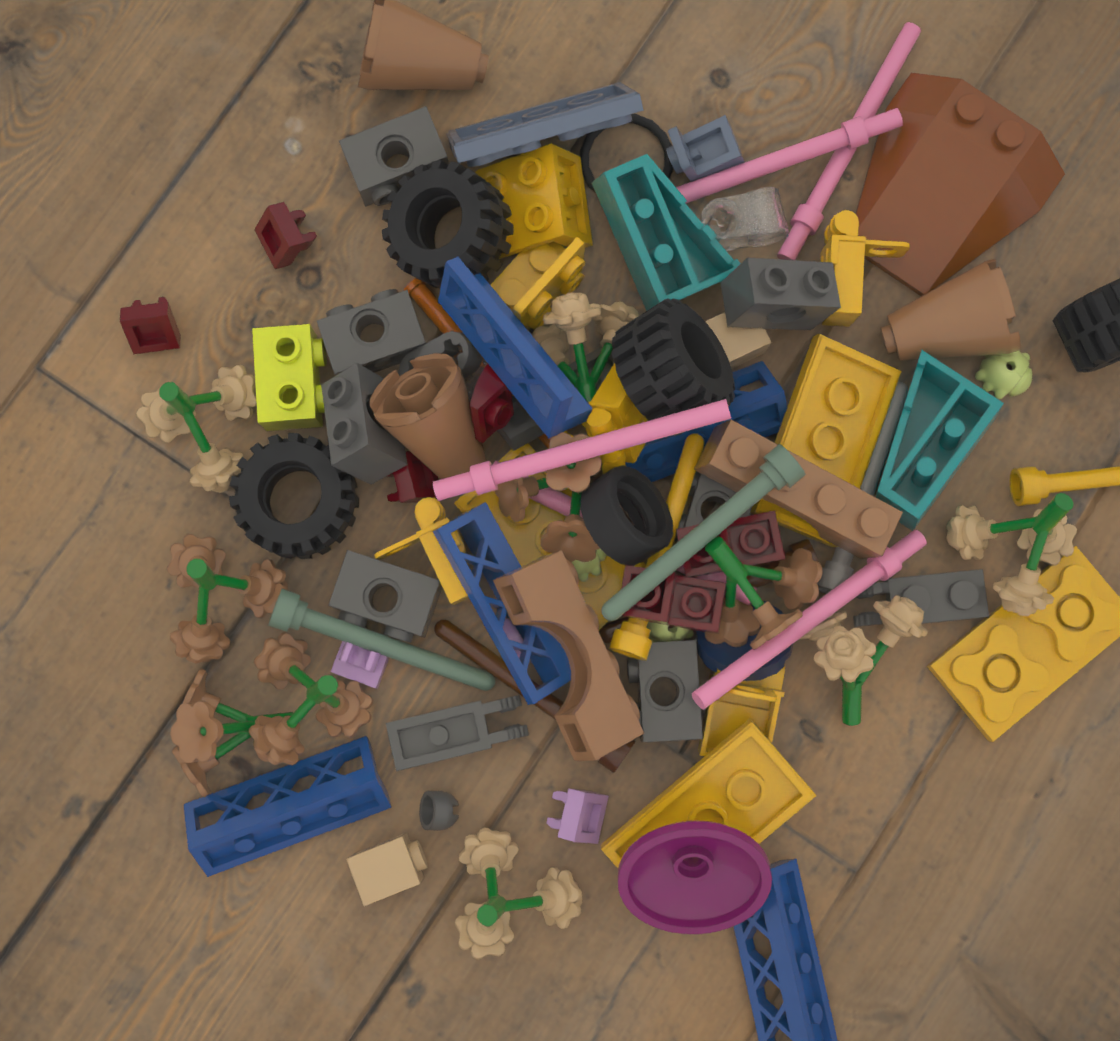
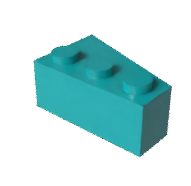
(659, 234)
(933, 437)

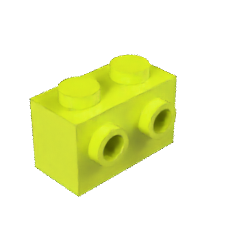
(288, 377)

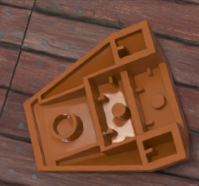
(951, 179)

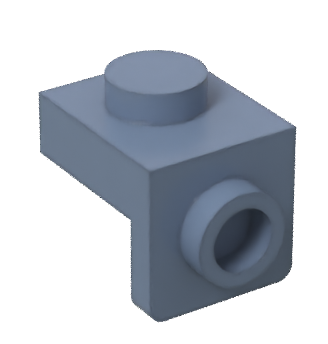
(704, 149)

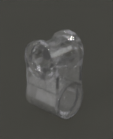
(749, 219)

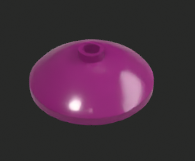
(694, 877)

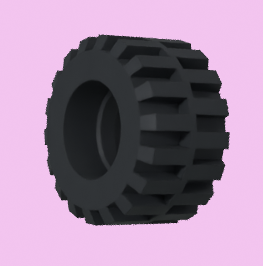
(425, 201)
(1092, 328)
(671, 361)
(260, 476)

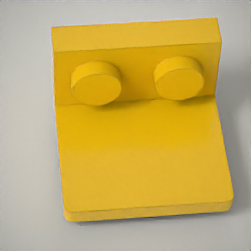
(544, 197)
(538, 278)

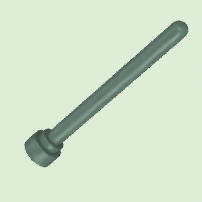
(776, 472)
(293, 613)

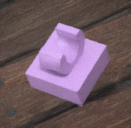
(360, 664)
(581, 815)

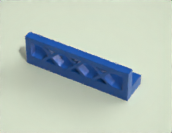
(511, 350)
(756, 410)
(494, 559)
(286, 815)
(791, 966)

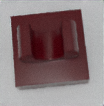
(281, 236)
(150, 327)
(413, 482)

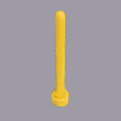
(1031, 486)
(633, 636)

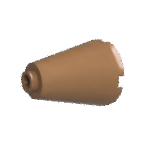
(417, 52)
(956, 319)
(430, 414)

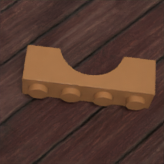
(828, 503)
(597, 709)

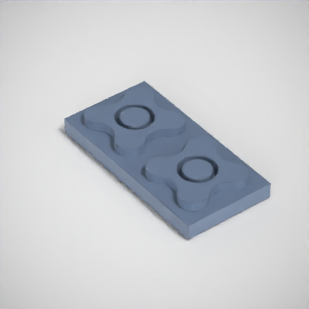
(525, 128)

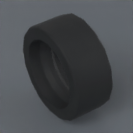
(609, 525)

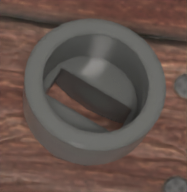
(437, 810)

